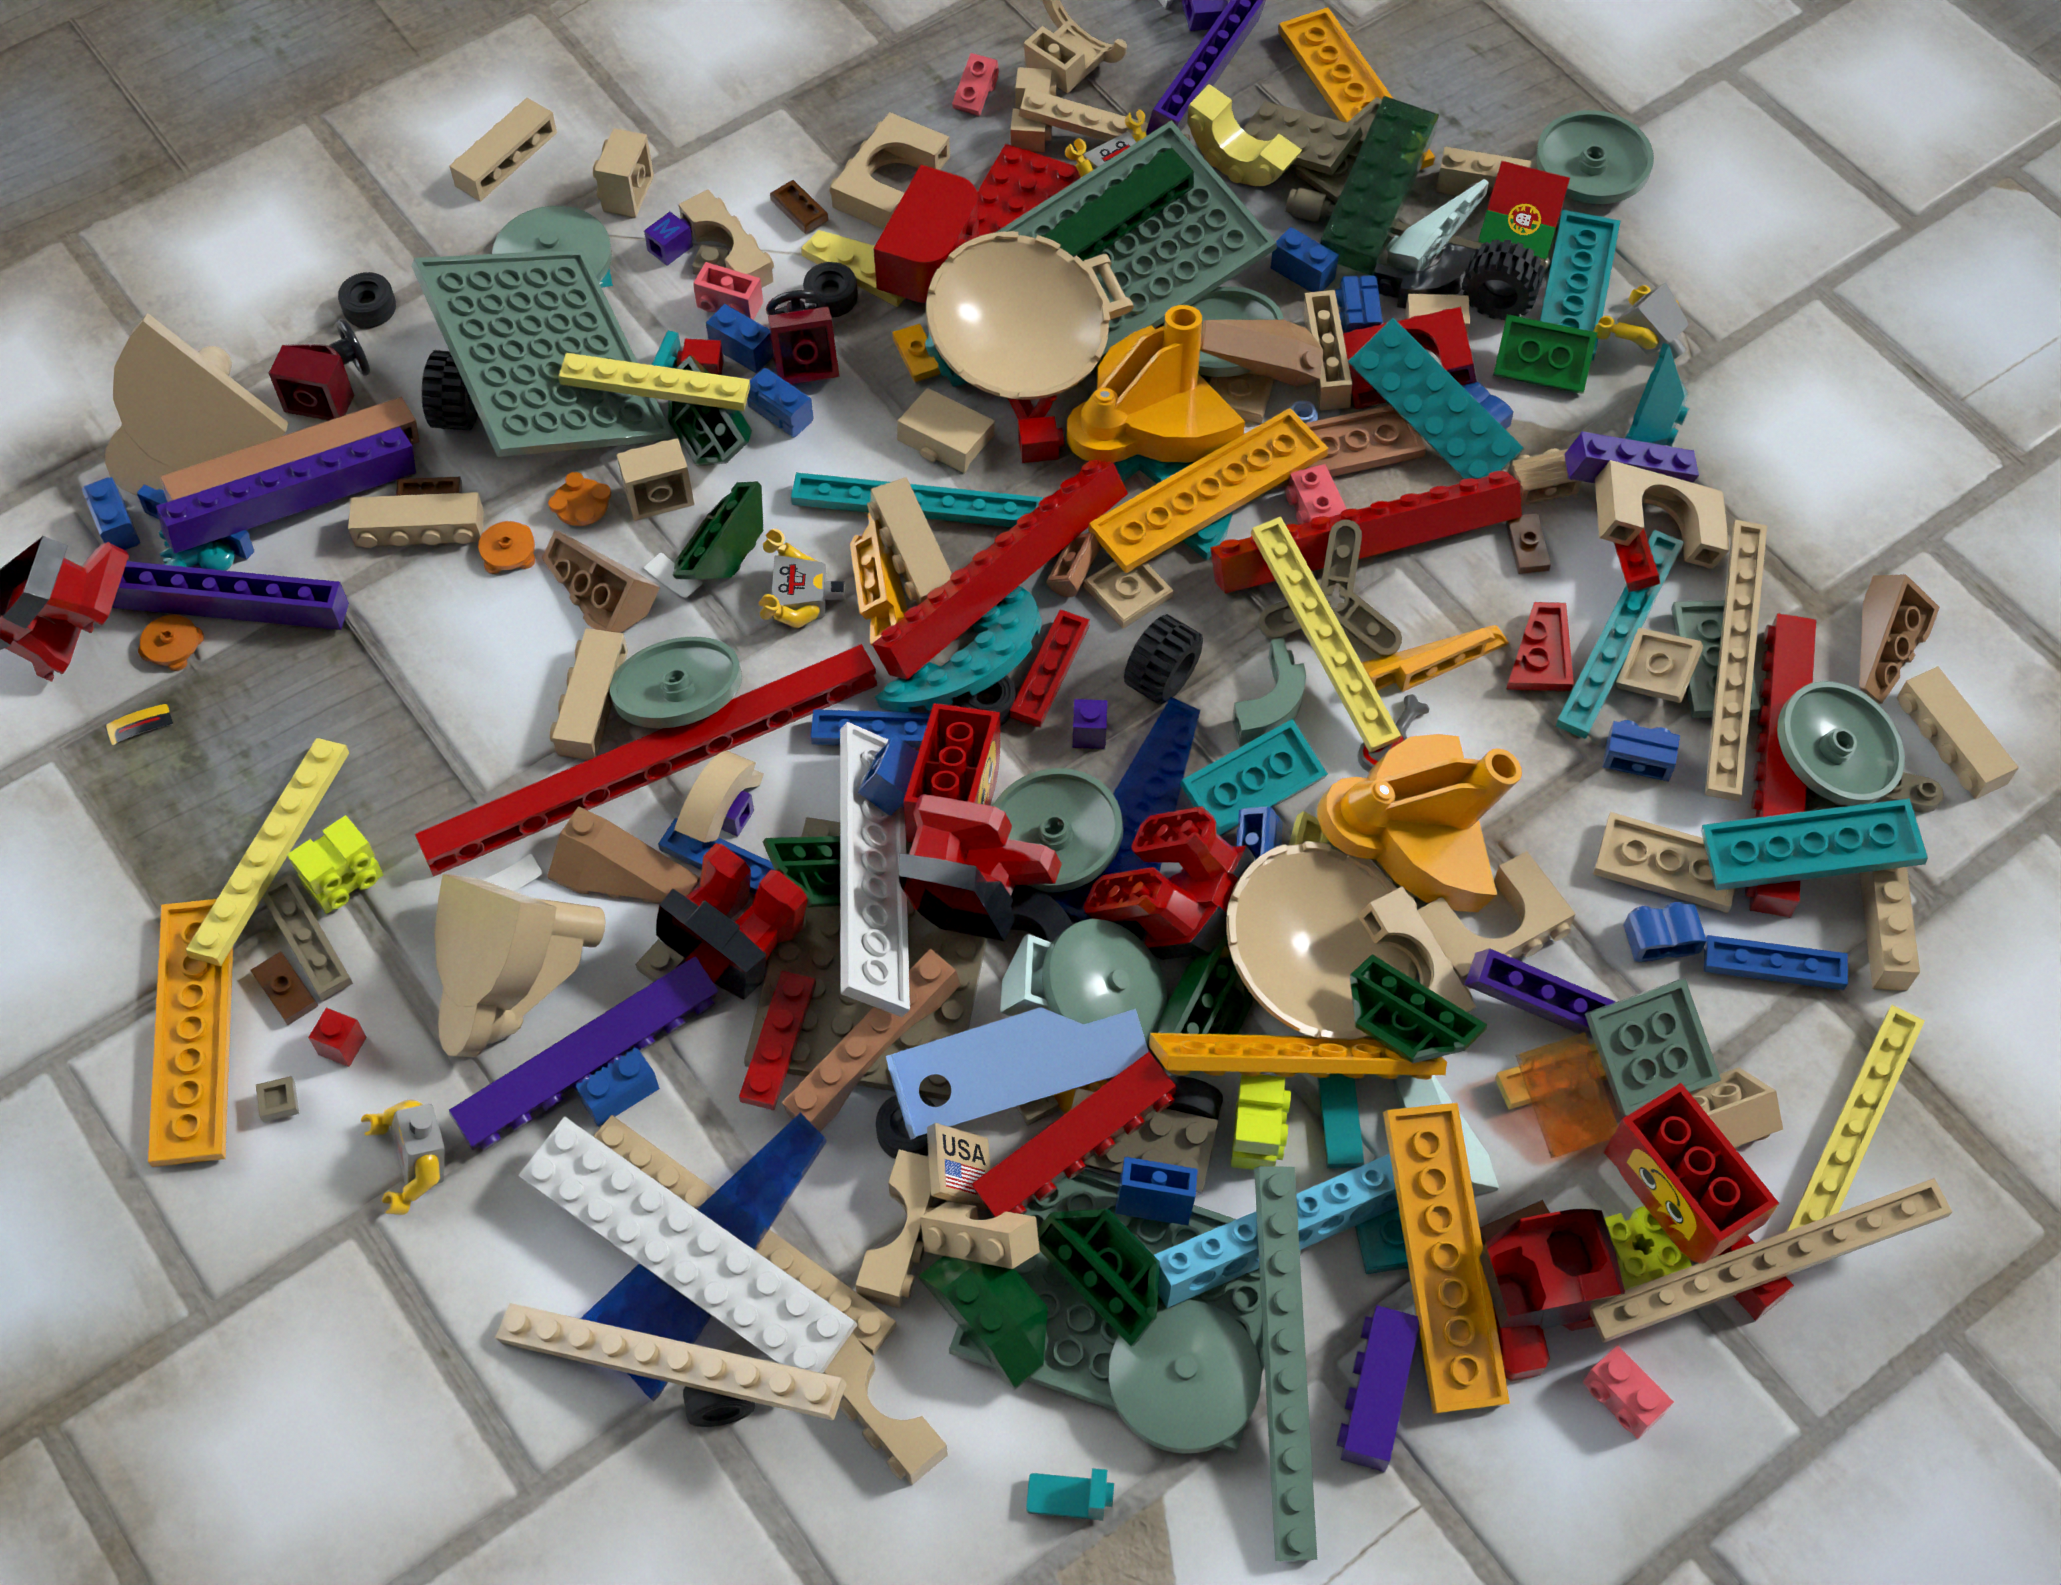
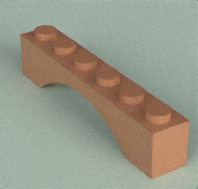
(835, 1077)

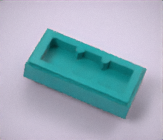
(668, 351)

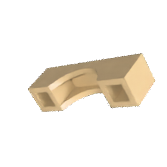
(713, 223)
(1397, 923)
(887, 1270)
(909, 1443)

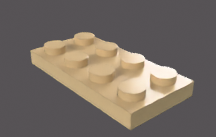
(1659, 862)

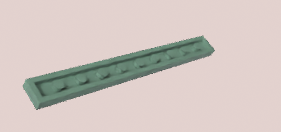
(1285, 1364)

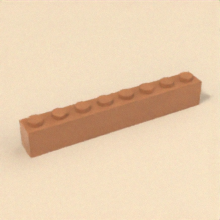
(291, 448)

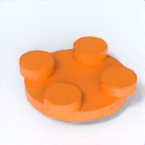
(580, 500)
(507, 547)
(170, 641)

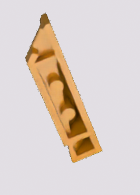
(876, 581)
(1433, 659)

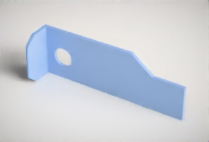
(1012, 1064)

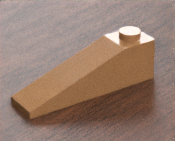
(1267, 347)
(602, 588)
(1893, 623)
(608, 860)

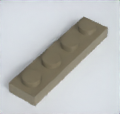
(306, 938)

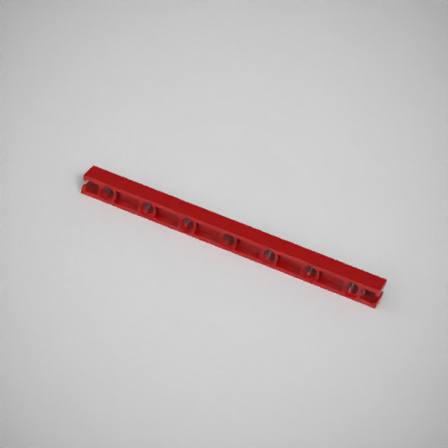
(645, 761)

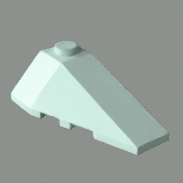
(1427, 237)
(1022, 982)
(1420, 1092)

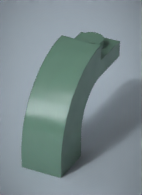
(1282, 704)

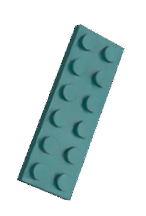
(1580, 271)
(1434, 403)
(1813, 844)

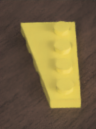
(854, 254)

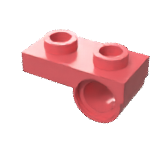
(977, 80)

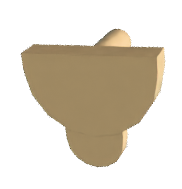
(178, 408)
(502, 957)

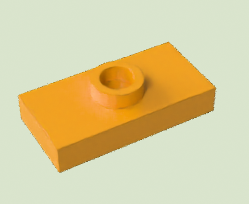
(912, 348)

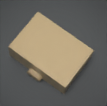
(944, 430)

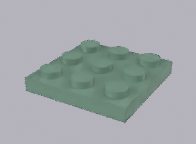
(1652, 1045)

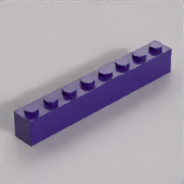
(1206, 62)
(286, 489)
(232, 595)
(582, 1053)

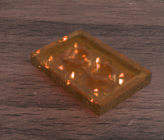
(1567, 1095)

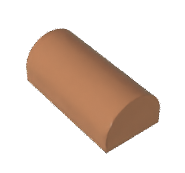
(1073, 565)

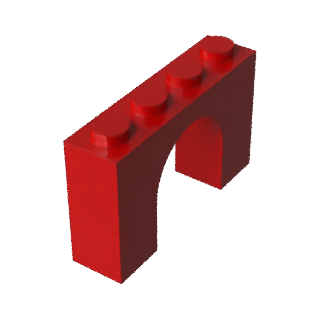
(1438, 332)

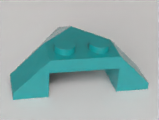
(1660, 404)

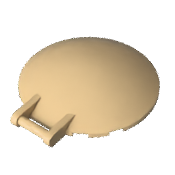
(1022, 314)
(1301, 937)

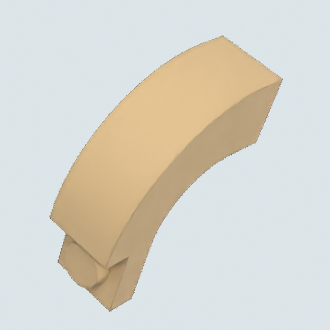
(714, 794)

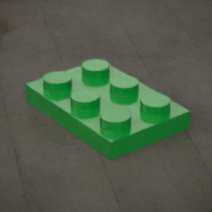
(1545, 354)

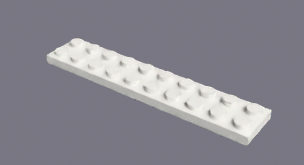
(870, 891)
(687, 1250)

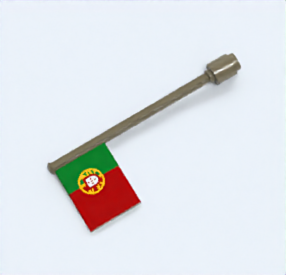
(1520, 209)

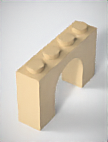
(892, 142)
(1693, 506)
(1537, 902)

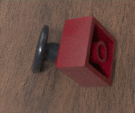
(802, 337)
(313, 376)

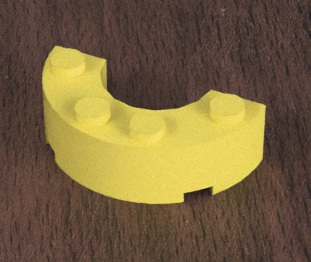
(1230, 147)

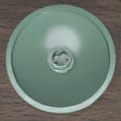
(1599, 153)
(557, 230)
(1232, 304)
(676, 682)
(1841, 743)
(1069, 815)
(1102, 972)
(1186, 1378)

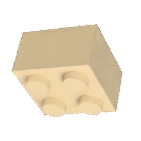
(623, 172)
(655, 479)

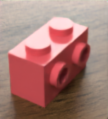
(723, 286)
(1313, 494)
(1627, 1392)

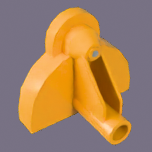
(1154, 399)
(1423, 817)

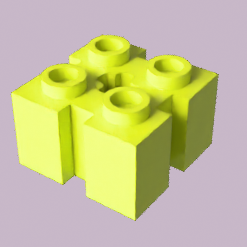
(336, 864)
(1260, 1121)
(1654, 1251)

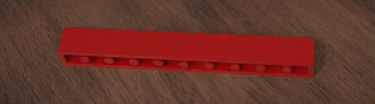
(1383, 527)
(999, 569)
(1780, 791)

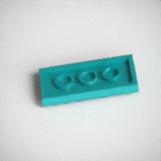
(1255, 776)

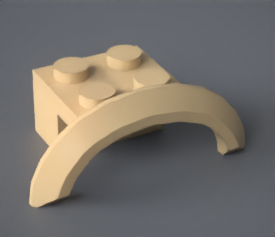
(1068, 50)

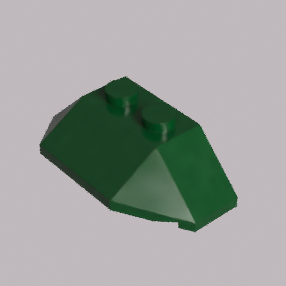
(707, 432)
(724, 535)
(810, 864)
(1208, 997)
(1408, 1014)
(1104, 1267)
(995, 1313)

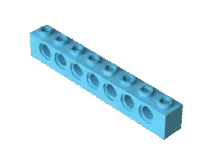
(1233, 1247)

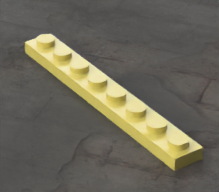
(1325, 635)
(267, 852)
(1858, 1118)

